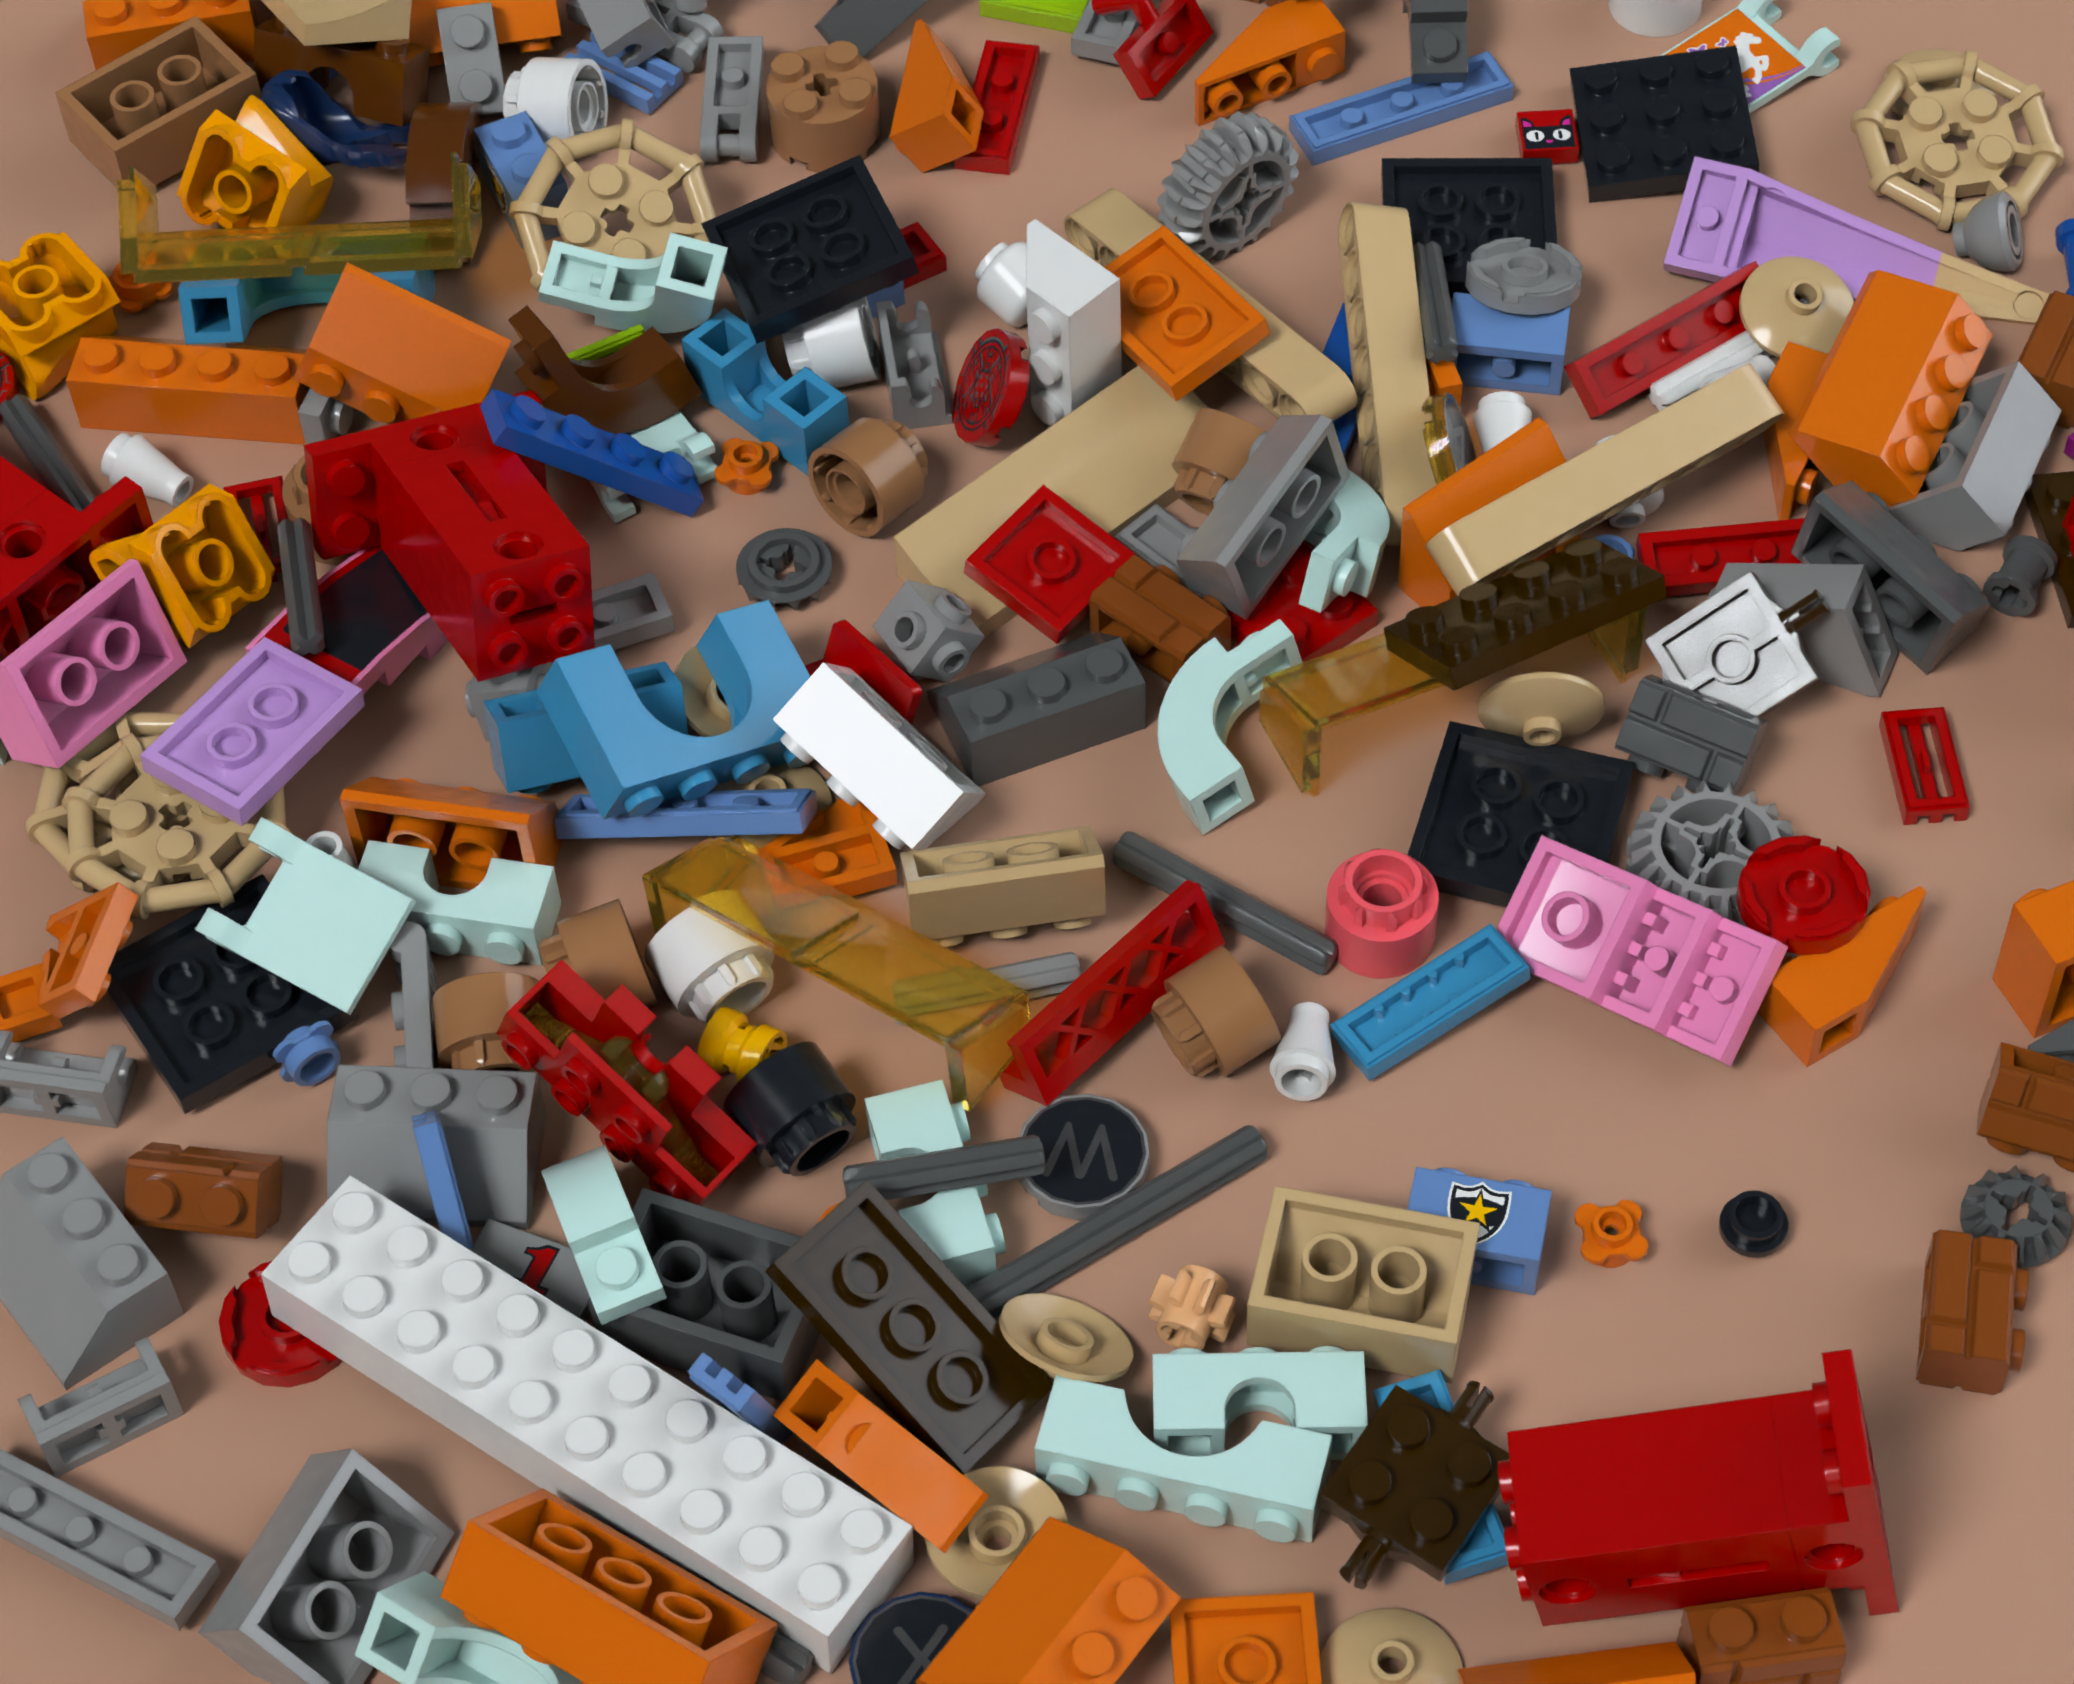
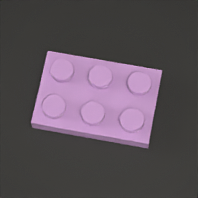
(252, 731)

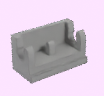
(627, 23)
(913, 368)
(64, 1083)
(104, 1412)

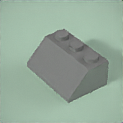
(1983, 461)
(1264, 512)
(489, 1124)
(76, 1266)
(317, 1570)

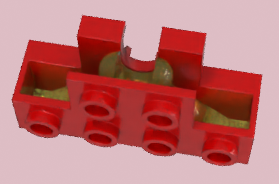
(602, 1069)

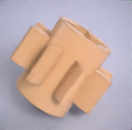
(1192, 1307)

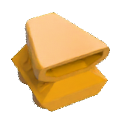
(252, 173)
(47, 305)
(198, 563)

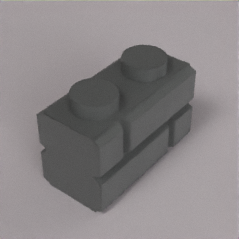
(1689, 735)

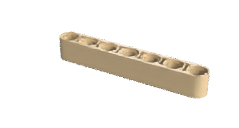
(1386, 354)
(1278, 372)
(1605, 479)

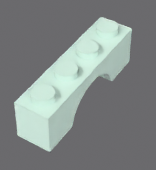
(1258, 1485)
(429, 1641)

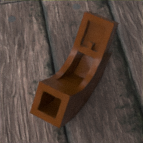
(433, 134)
(612, 393)

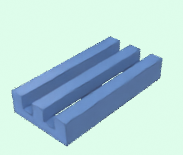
(652, 74)
(441, 1177)
(737, 1398)

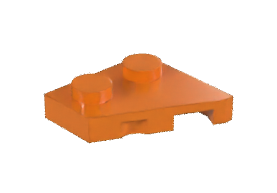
(840, 850)
(88, 940)

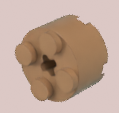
(823, 105)

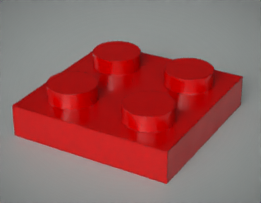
(1047, 563)
(1313, 631)

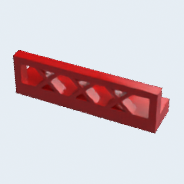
(1110, 996)

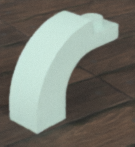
(660, 292)
(1347, 545)
(1199, 713)
(603, 1234)

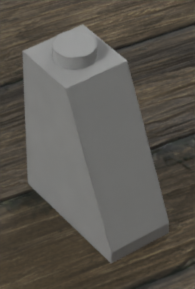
(1851, 642)

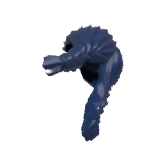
(329, 128)

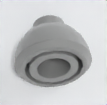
(1991, 233)

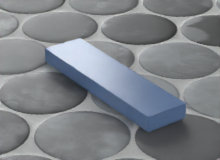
(1397, 111)
(709, 815)

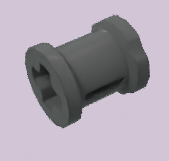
(2024, 568)

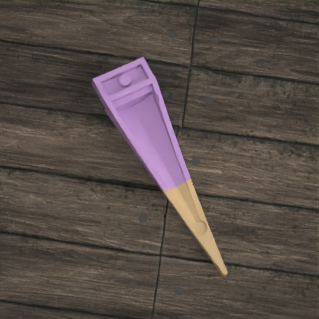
(1746, 217)

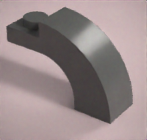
(1437, 40)

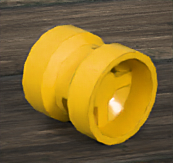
(735, 1045)

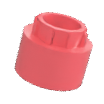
(1382, 913)

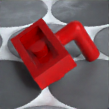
(1161, 42)

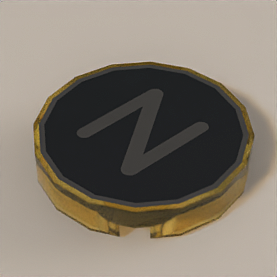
(1446, 436)

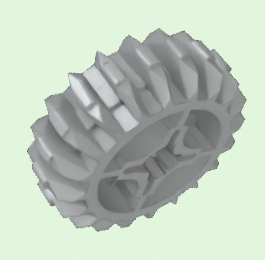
(1228, 184)
(1705, 841)

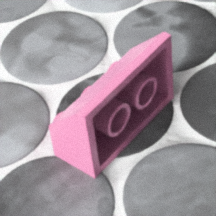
(86, 669)

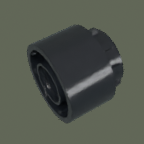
(794, 1109)

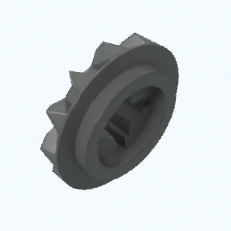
(771, 553)
(2038, 1236)

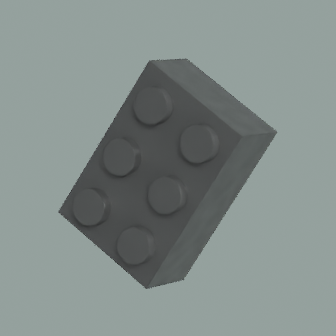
(716, 1297)

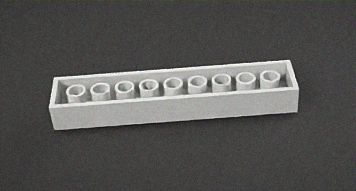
(588, 1419)

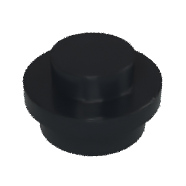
(1753, 1224)

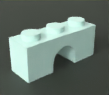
(495, 920)
(954, 1219)
(1205, 1392)

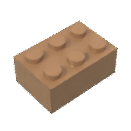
(153, 102)

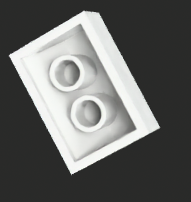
(1070, 324)
(876, 757)

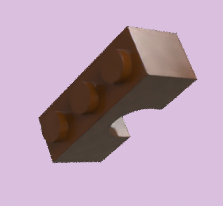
(383, 75)

